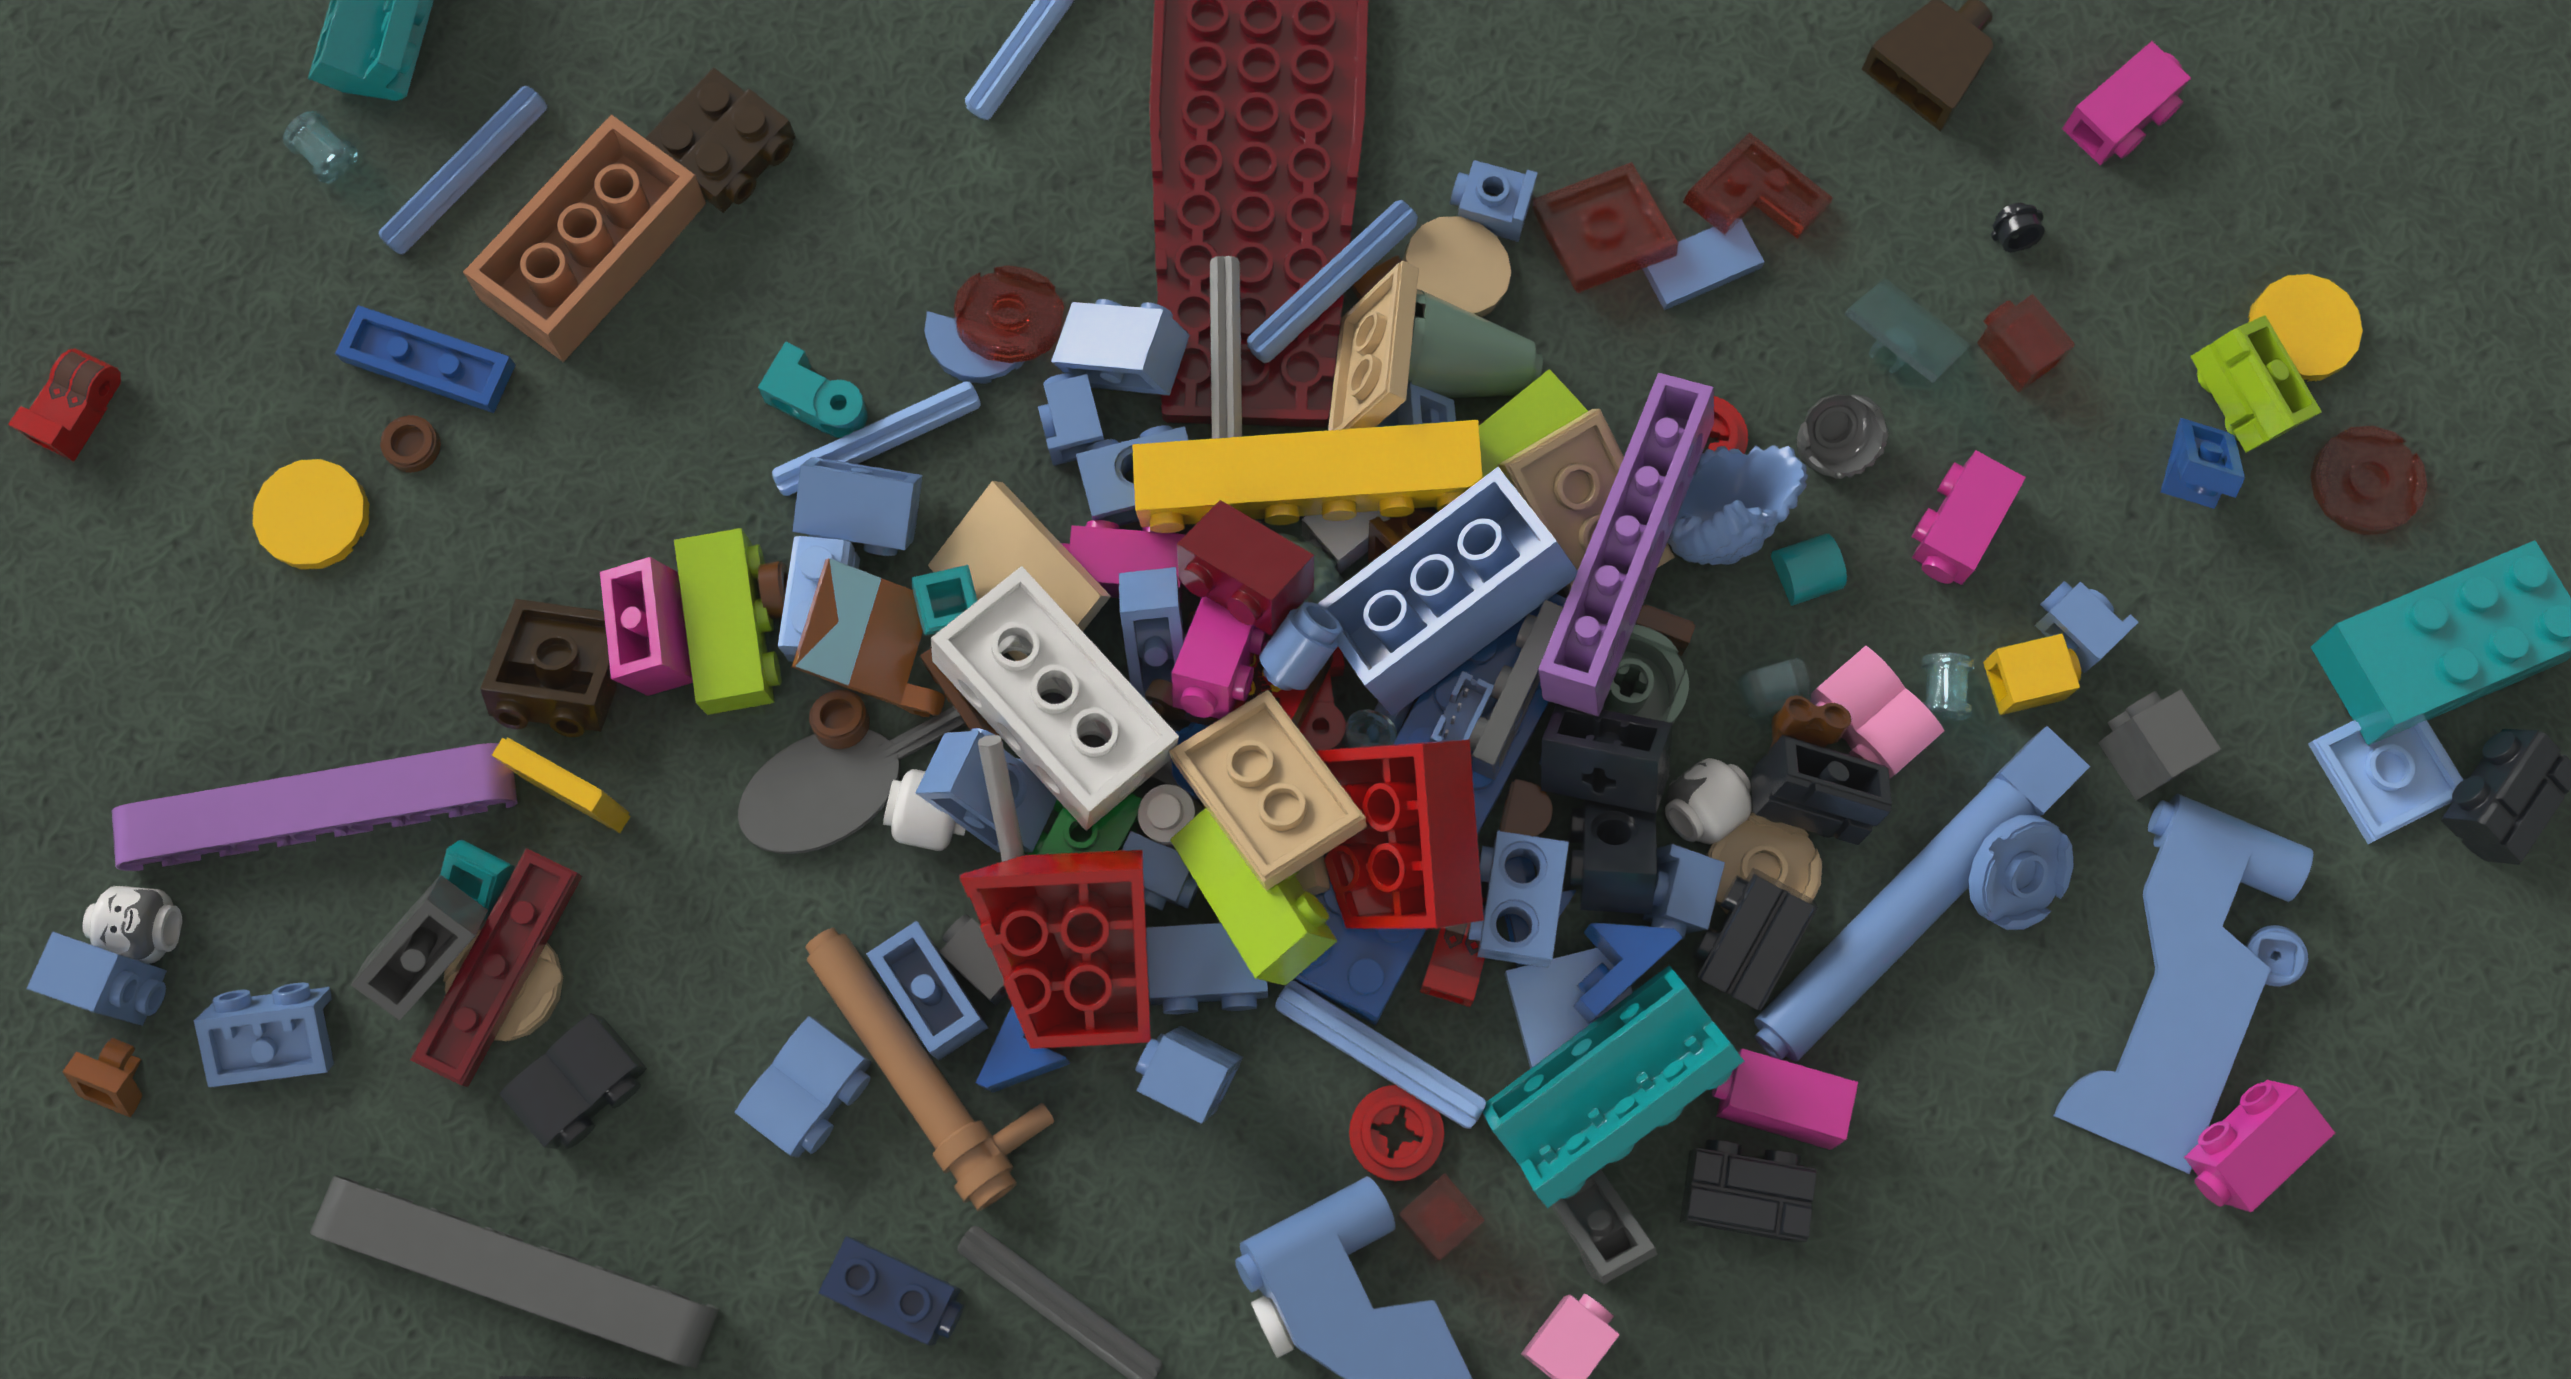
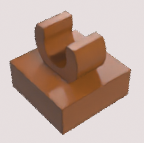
(108, 1079)

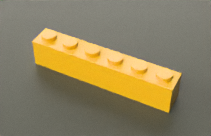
(1307, 474)

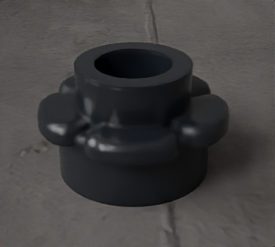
(2021, 221)

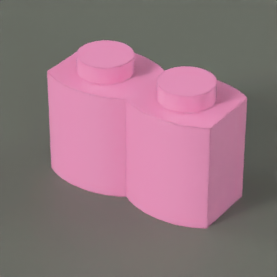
(1886, 718)

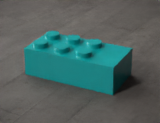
(2449, 642)

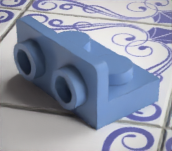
(265, 1035)

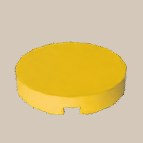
(2313, 323)
(310, 514)

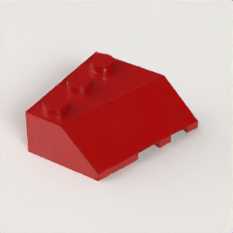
(1420, 840)
(1069, 944)

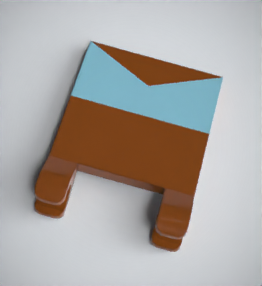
(865, 638)

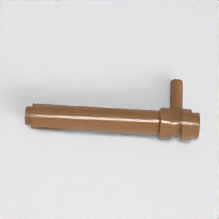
(959, 1142)

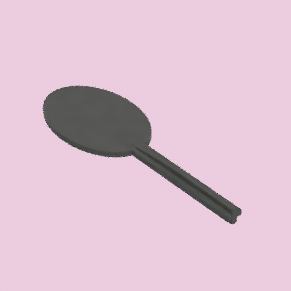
(824, 794)

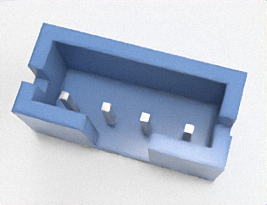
(1463, 709)

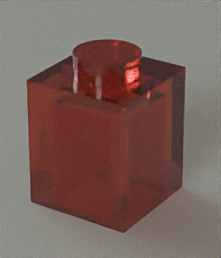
(2024, 341)
(1440, 1218)

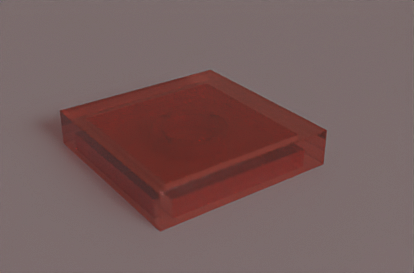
(1604, 227)

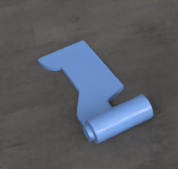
(2200, 984)
(1323, 1303)

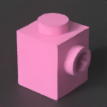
(1572, 1339)

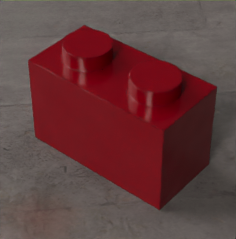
(1245, 567)

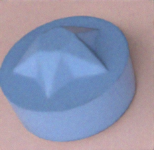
(2281, 951)

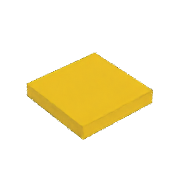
(561, 784)

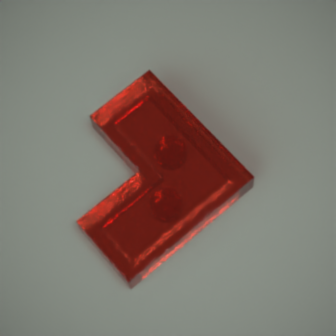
(1759, 178)

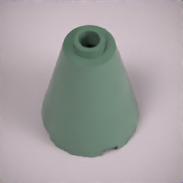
(1467, 354)

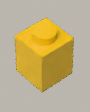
(2032, 673)

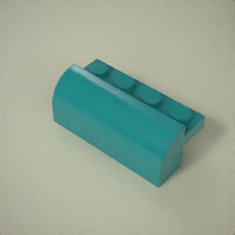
(370, 46)
(1610, 1086)

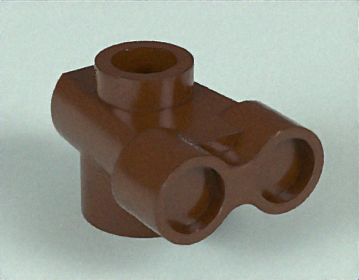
(1810, 722)

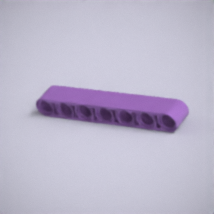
(310, 804)

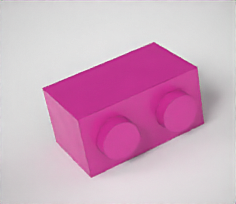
(645, 626)

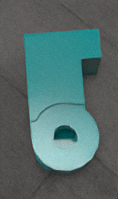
(811, 398)

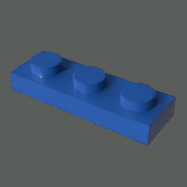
(425, 359)

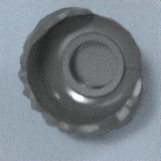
(1842, 435)

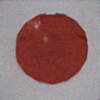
(1008, 314)
(2356, 494)

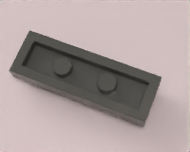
(1514, 692)

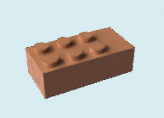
(586, 238)

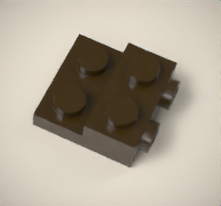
(724, 138)
(551, 669)

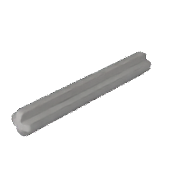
(1225, 347)

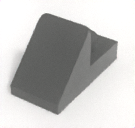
(1603, 1229)

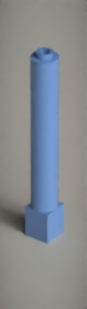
(1913, 899)

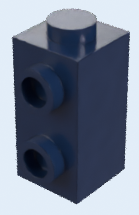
(892, 1292)

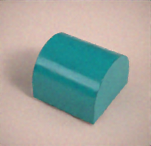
(1810, 568)
(943, 597)
(476, 873)

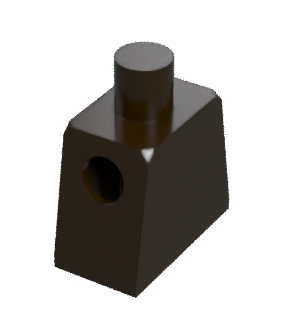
(1933, 57)

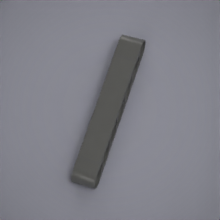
(514, 1272)

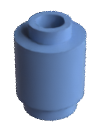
(1300, 647)

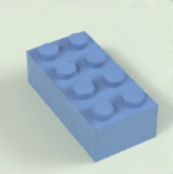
(1447, 591)

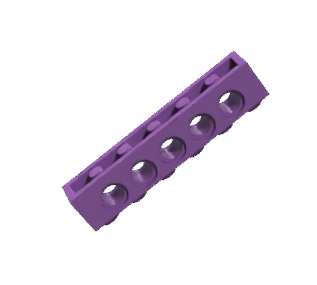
(1627, 545)

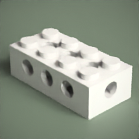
(1061, 661)

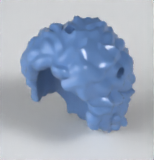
(1736, 503)

